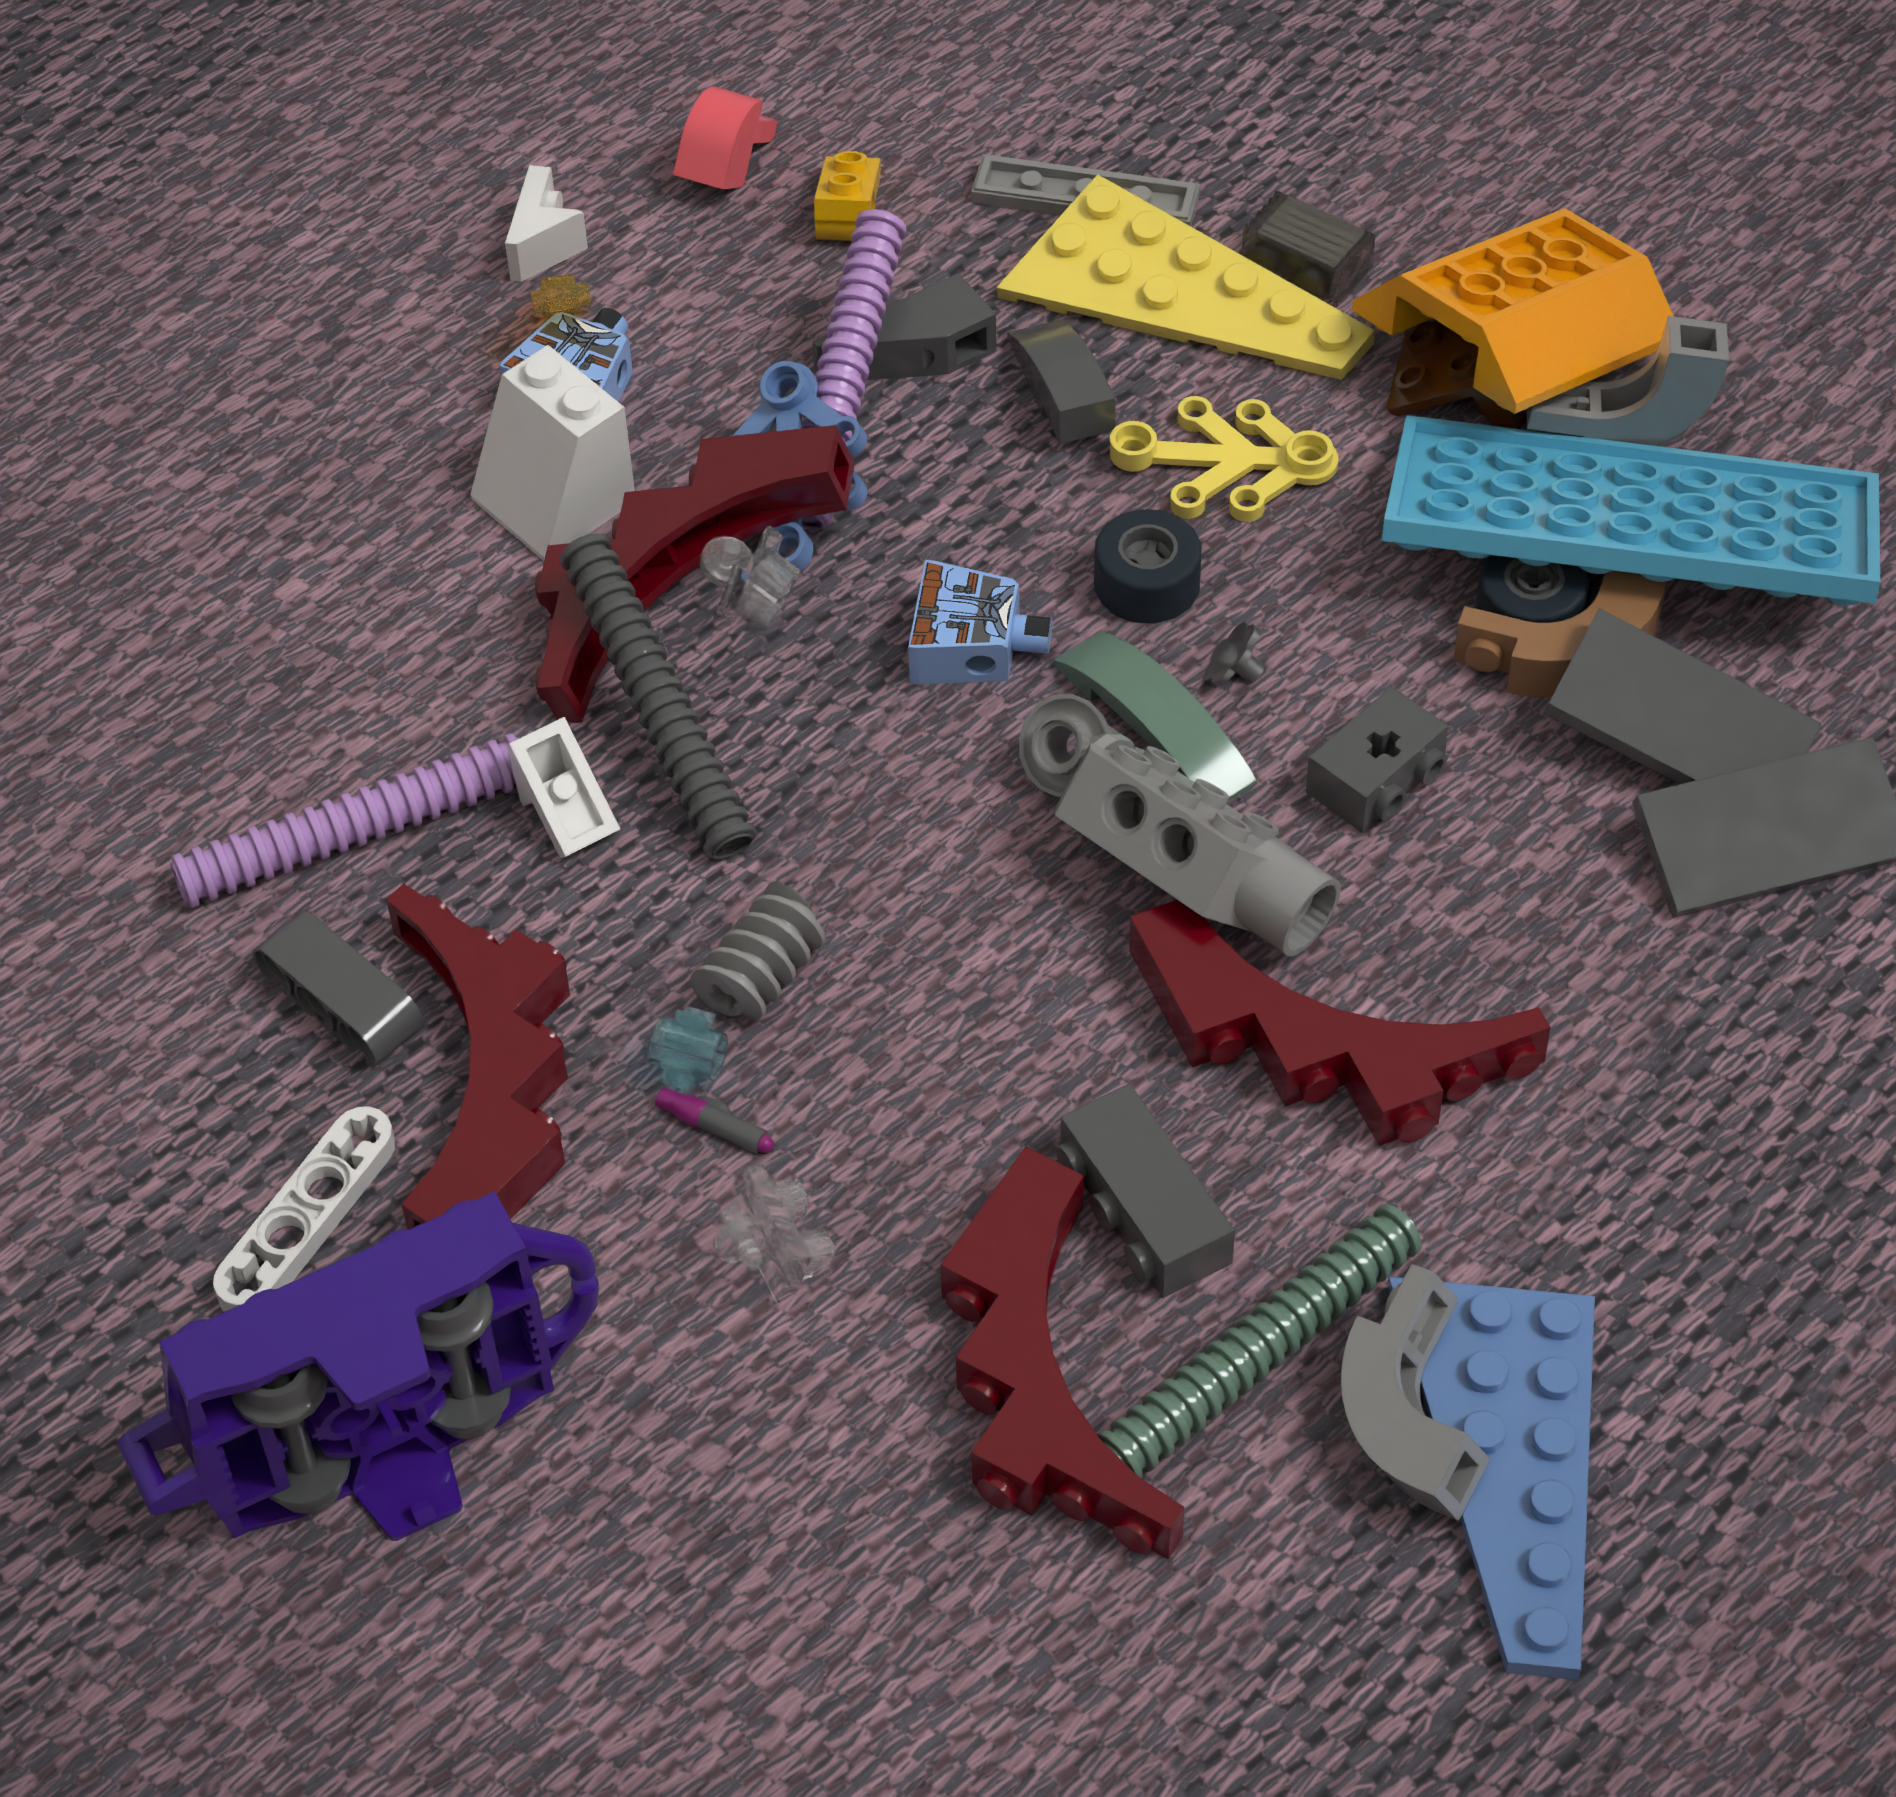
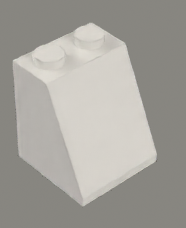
(553, 454)

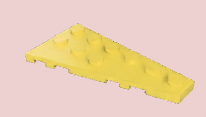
(1165, 279)

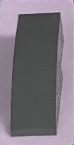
(1064, 380)

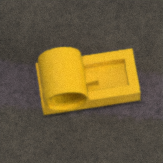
(844, 190)

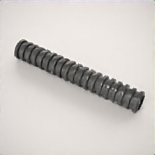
(657, 696)

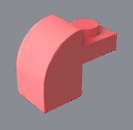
(721, 138)

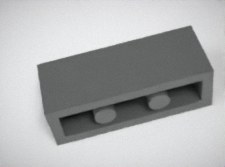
(1145, 1192)

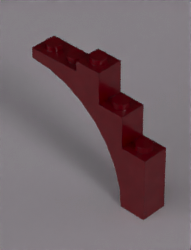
(660, 534)
(1311, 1049)
(513, 1063)
(1008, 1366)

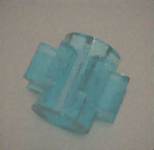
(688, 1048)

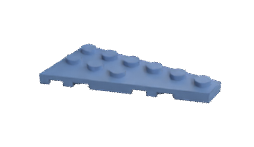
(1520, 1385)

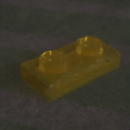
(559, 295)

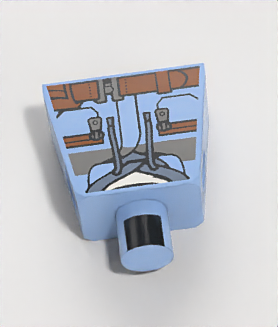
(592, 347)
(970, 627)

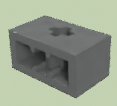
(1378, 760)

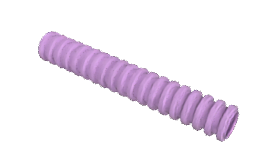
(857, 319)
(344, 822)

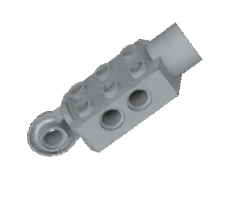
(1174, 828)

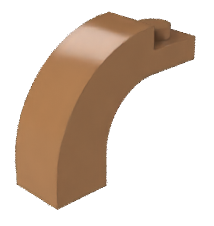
(1540, 652)

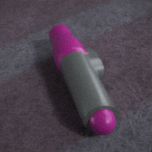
(715, 1119)

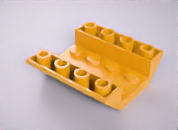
(1539, 302)

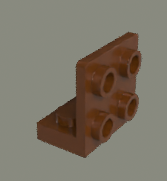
(1440, 369)

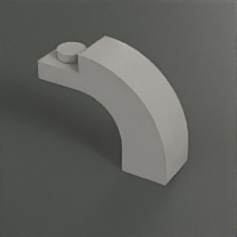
(1653, 401)
(1383, 1400)

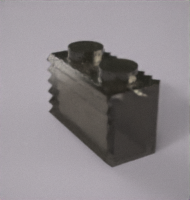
(1309, 247)

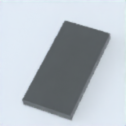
(1671, 706)
(1770, 826)

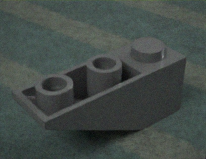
(931, 332)

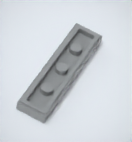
(1054, 187)

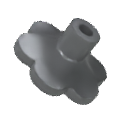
(1235, 656)

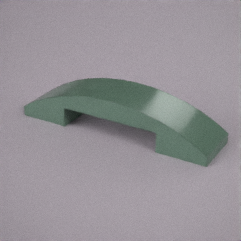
(1156, 709)

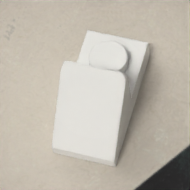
(541, 228)
(561, 787)

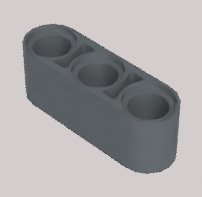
(340, 985)

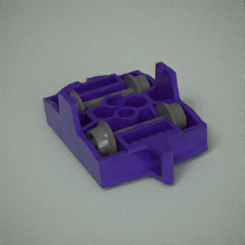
(363, 1375)

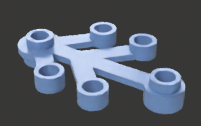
(787, 415)

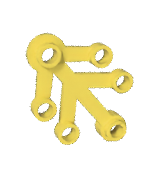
(1229, 456)

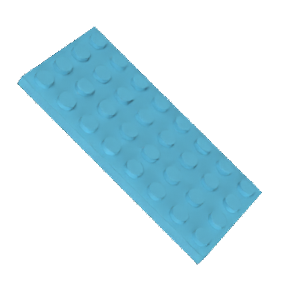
(1636, 510)

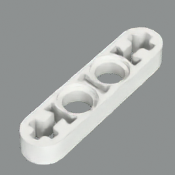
(298, 1209)

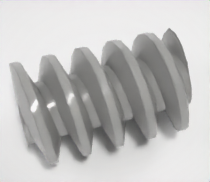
(759, 954)

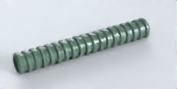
(1263, 1339)

